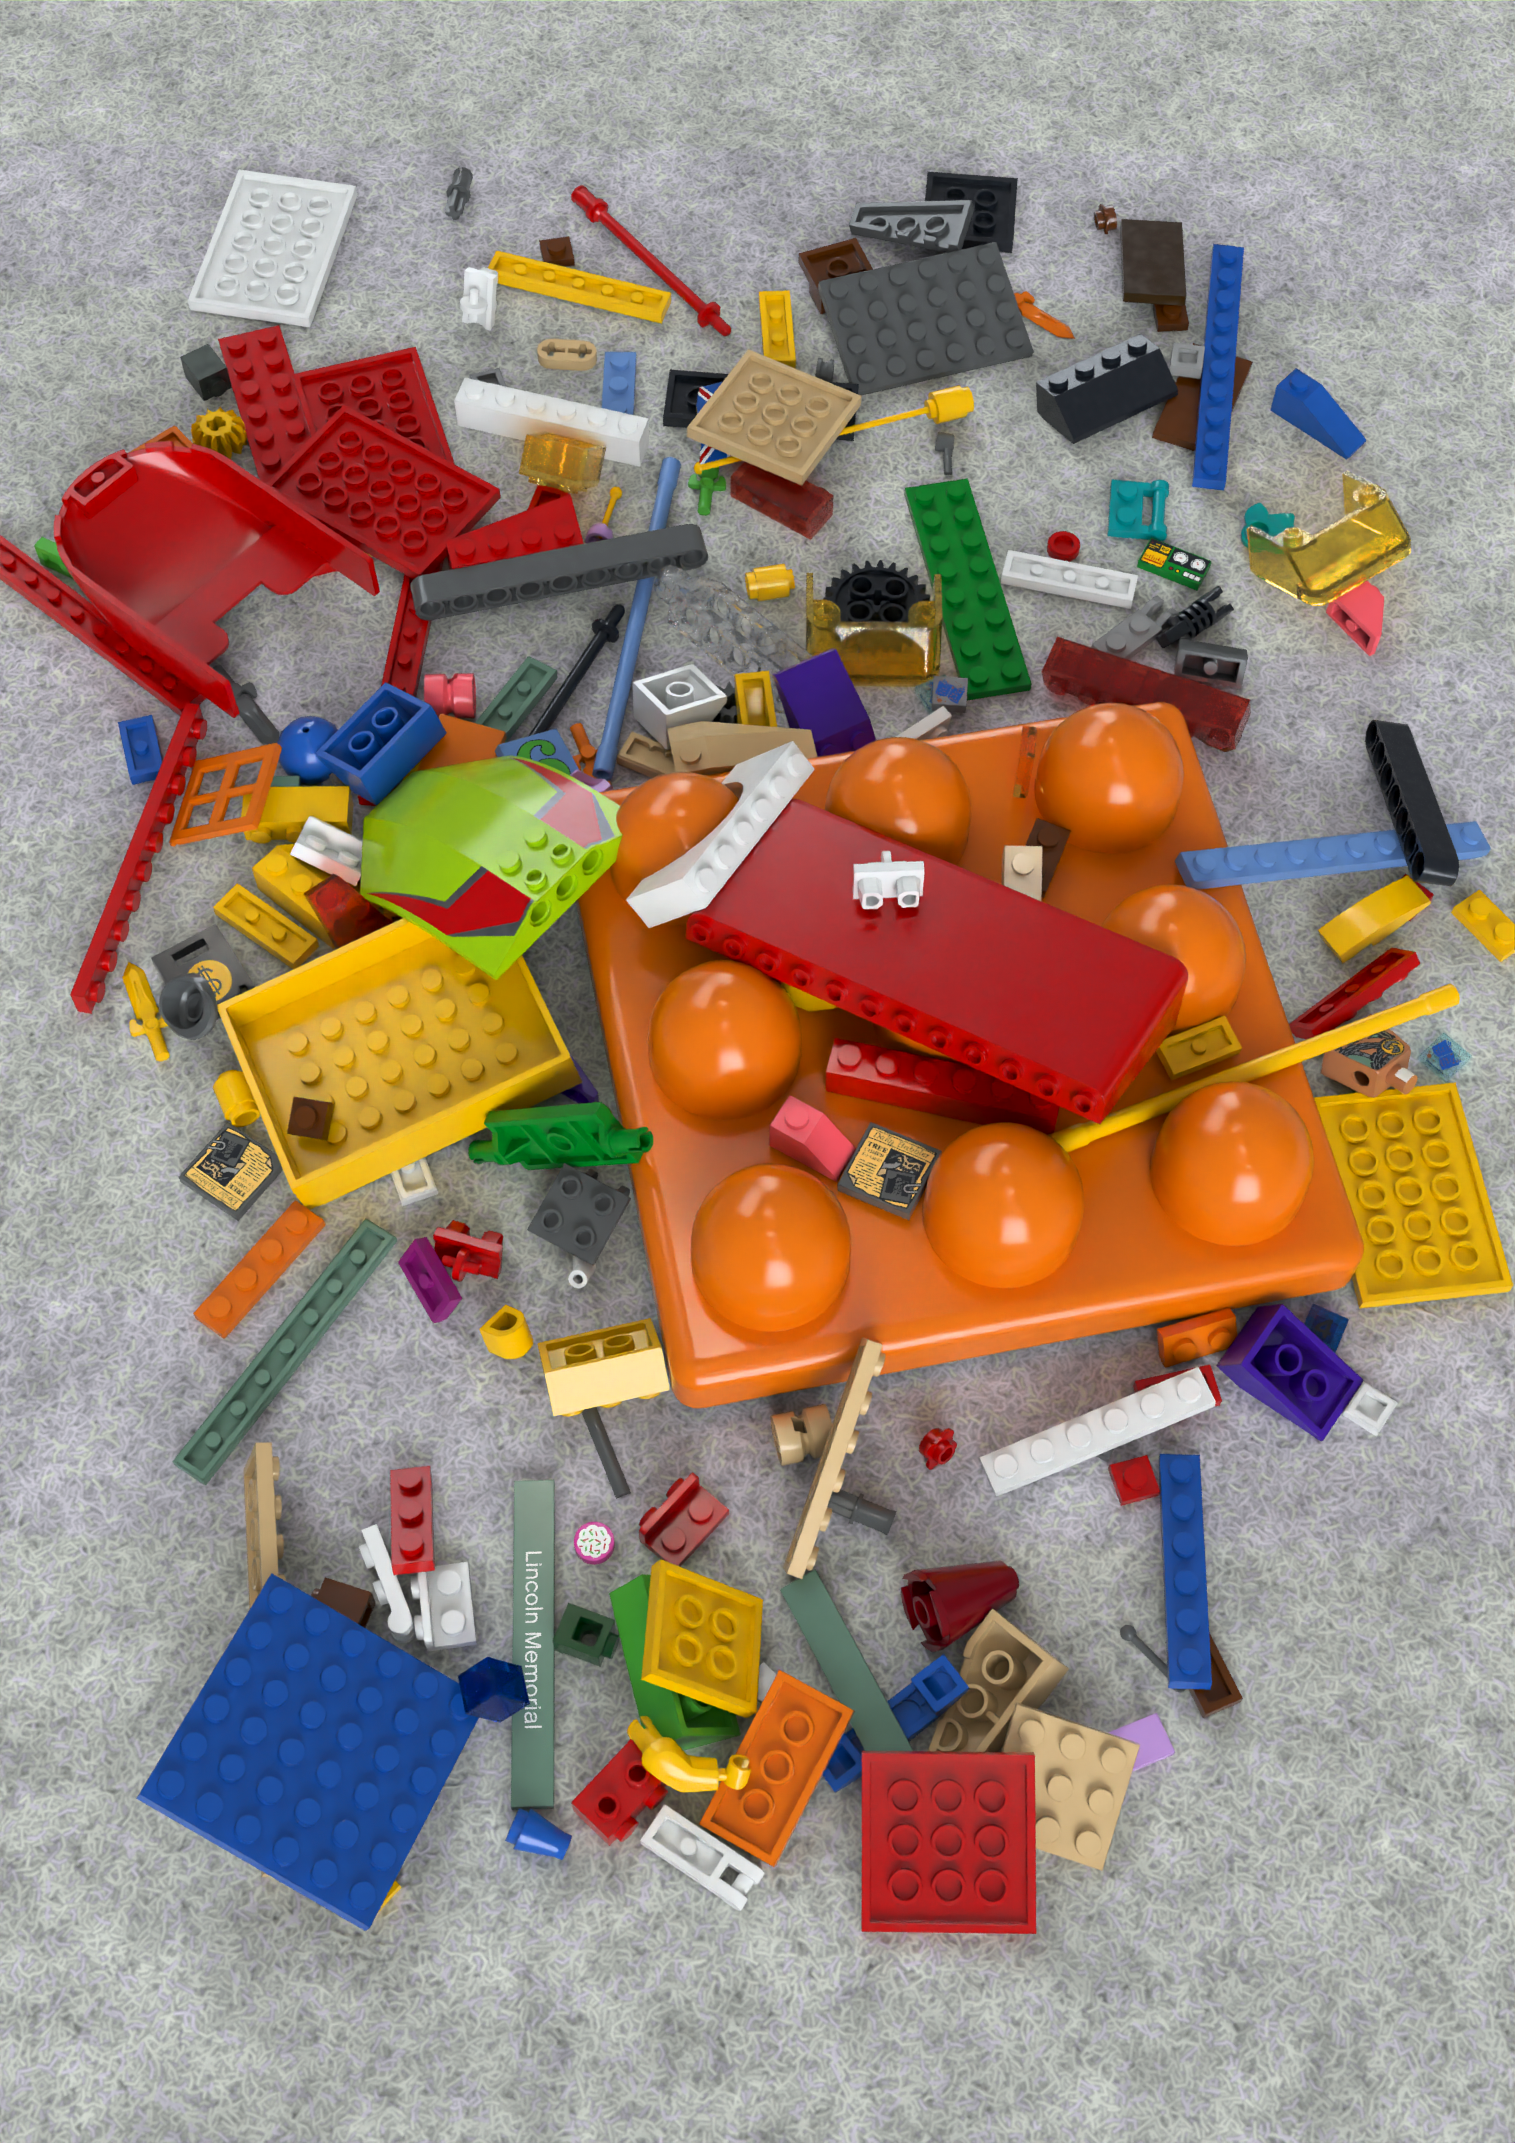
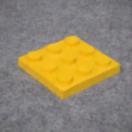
(703, 1639)

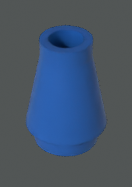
(537, 1835)

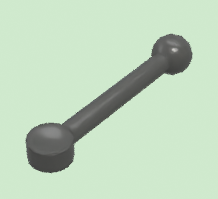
(1128, 1633)

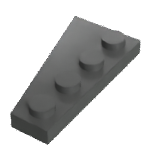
(915, 223)

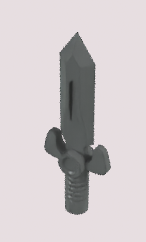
(250, 711)

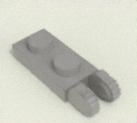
(1135, 631)

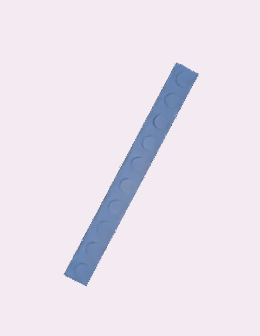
(1312, 857)

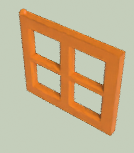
(232, 762)

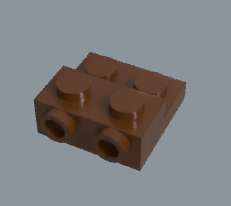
(832, 262)

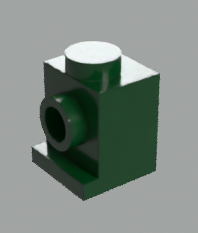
(579, 1622)

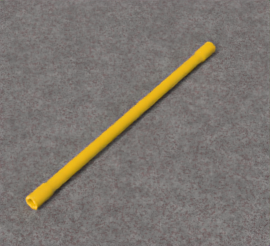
(1426, 1004)

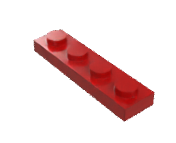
(1355, 993)

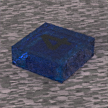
(1326, 1325)

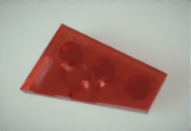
(344, 911)

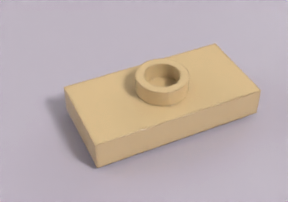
(645, 756)

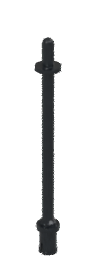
(604, 632)

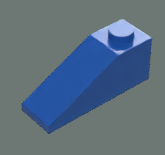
(1316, 413)

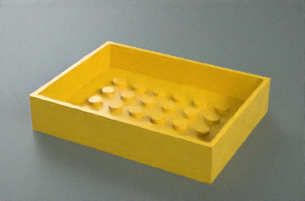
(401, 1044)

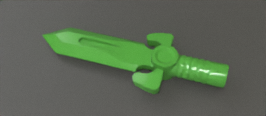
(707, 487)

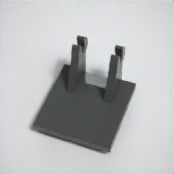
(580, 1213)

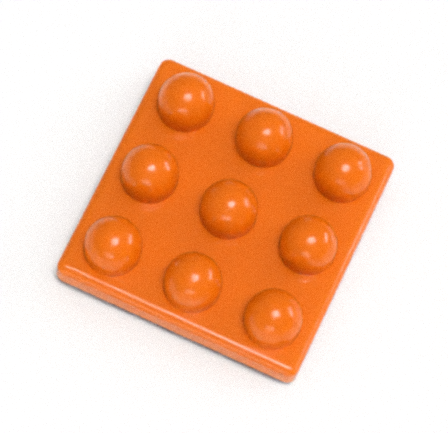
(1015, 1241)

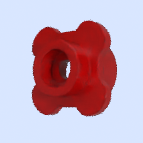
(937, 1447)

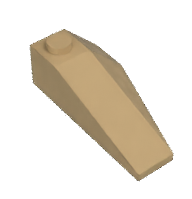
(719, 746)
(1000, 1669)

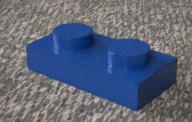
(141, 748)

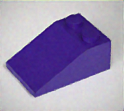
(824, 700)
(1290, 1370)

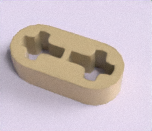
(567, 354)

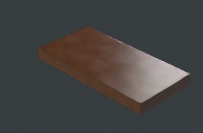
(1179, 417)

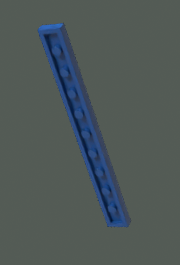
(1218, 368)

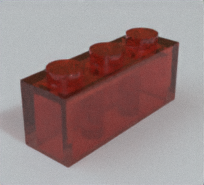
(796, 506)

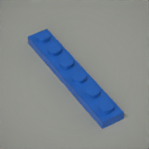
(1184, 1572)

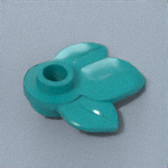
(1269, 523)

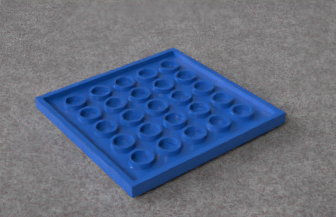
(313, 1752)

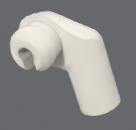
(581, 1272)

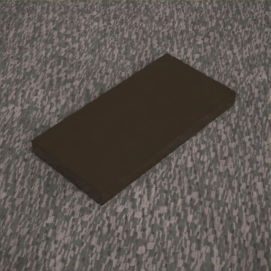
(1152, 262)

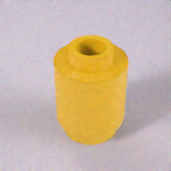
(769, 582)
(236, 1098)

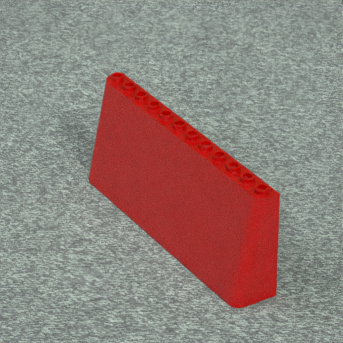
(962, 973)

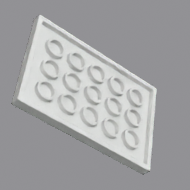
(273, 248)

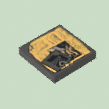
(232, 1171)
(888, 1171)

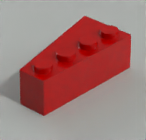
(525, 533)

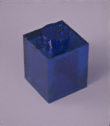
(493, 1689)

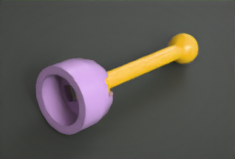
(601, 529)

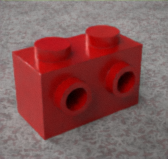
(619, 1795)

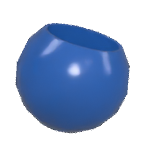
(300, 743)

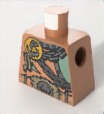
(1371, 1064)

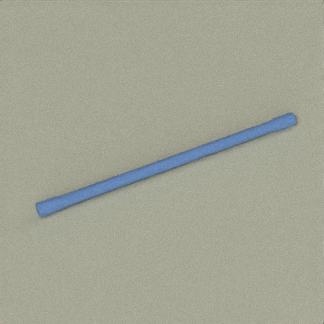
(607, 751)

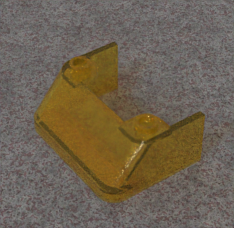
(1338, 556)
(879, 651)

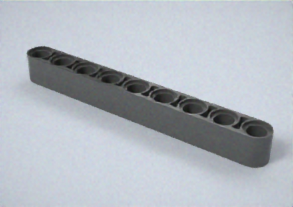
(557, 572)

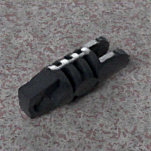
(1194, 619)

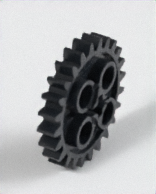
(875, 593)

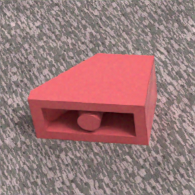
(1360, 615)
(810, 1139)

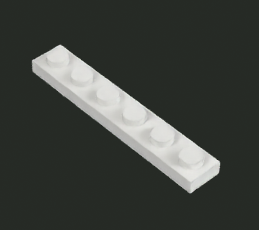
(1097, 1431)

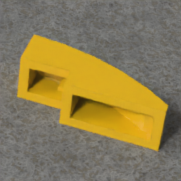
(754, 699)
(1373, 918)

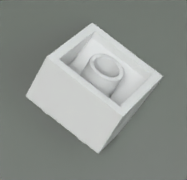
(675, 700)

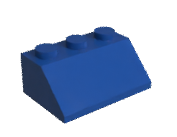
(382, 742)

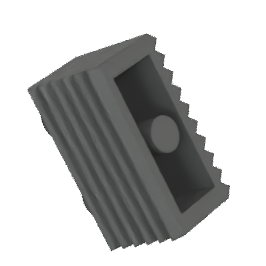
(1210, 663)

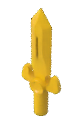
(145, 1010)

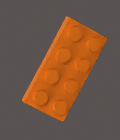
(787, 1756)

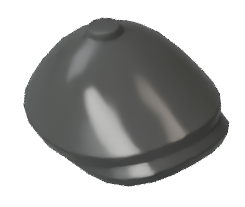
(189, 1006)

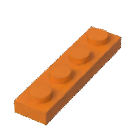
(259, 1269)

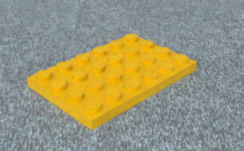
(1415, 1196)

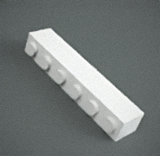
(521, 412)

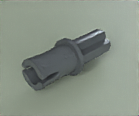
(458, 193)
(861, 1511)

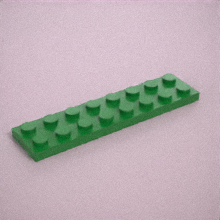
(972, 596)

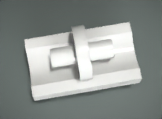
(479, 297)
(888, 880)

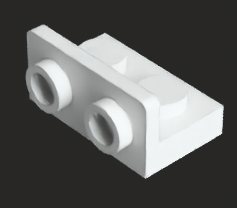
(329, 850)
(445, 1607)

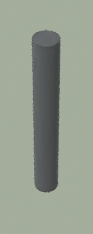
(606, 1452)

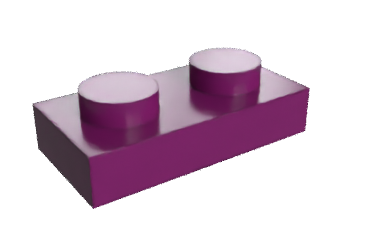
(430, 1280)

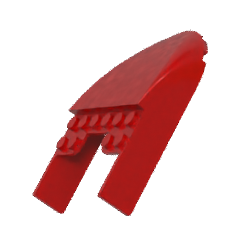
(180, 539)

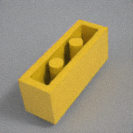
(290, 807)

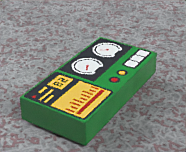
(1174, 564)

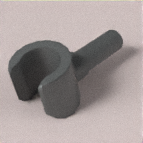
(945, 444)

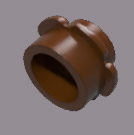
(1105, 218)

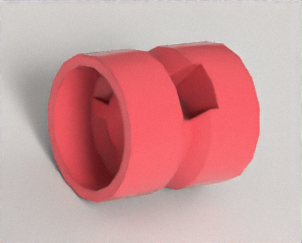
(451, 695)

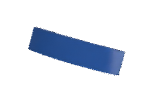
(915, 1708)

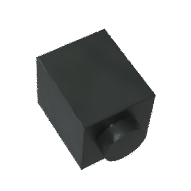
(206, 372)

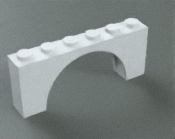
(694, 879)

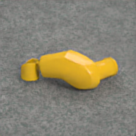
(681, 1771)

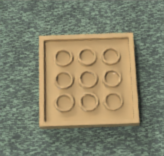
(774, 417)

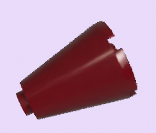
(955, 1598)

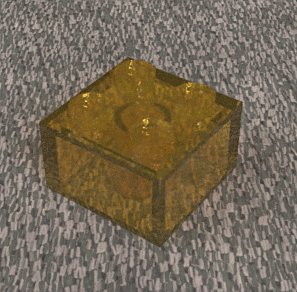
(561, 461)

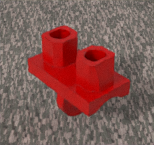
(468, 1253)

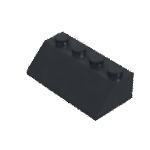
(1105, 389)

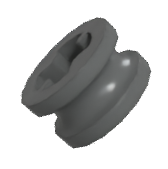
(825, 370)

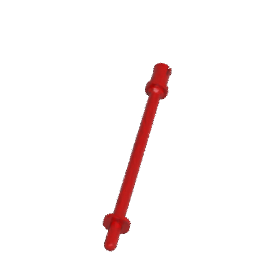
(597, 211)

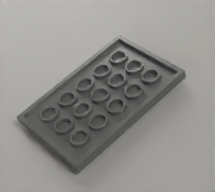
(925, 319)

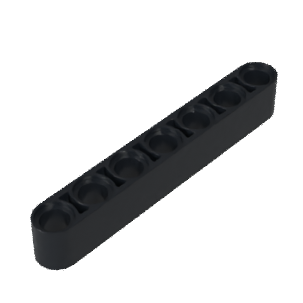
(1411, 803)

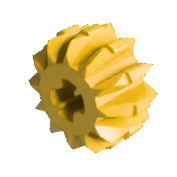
(220, 432)

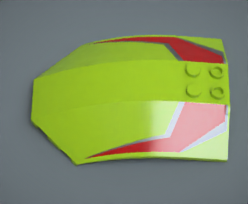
(487, 853)

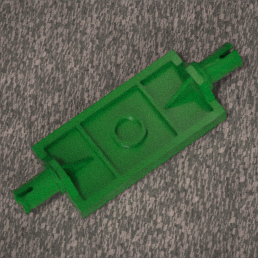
(559, 1135)

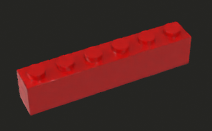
(932, 1087)

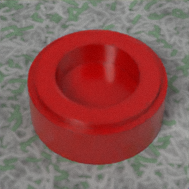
(1063, 546)

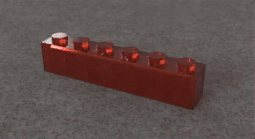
(1108, 678)

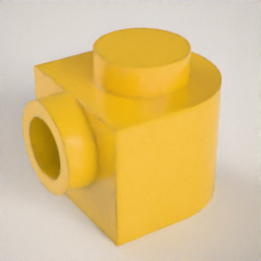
(507, 1333)

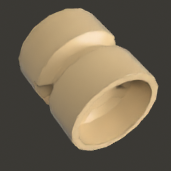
(800, 1434)

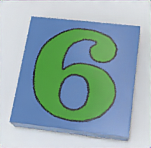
(542, 747)

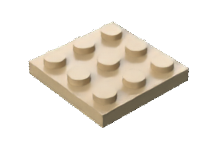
(1077, 1782)

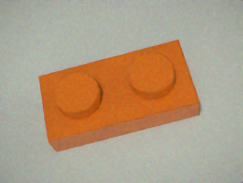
(1196, 1337)

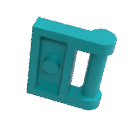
(1127, 508)

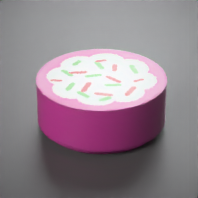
(594, 1543)

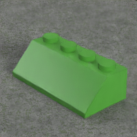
(673, 1714)

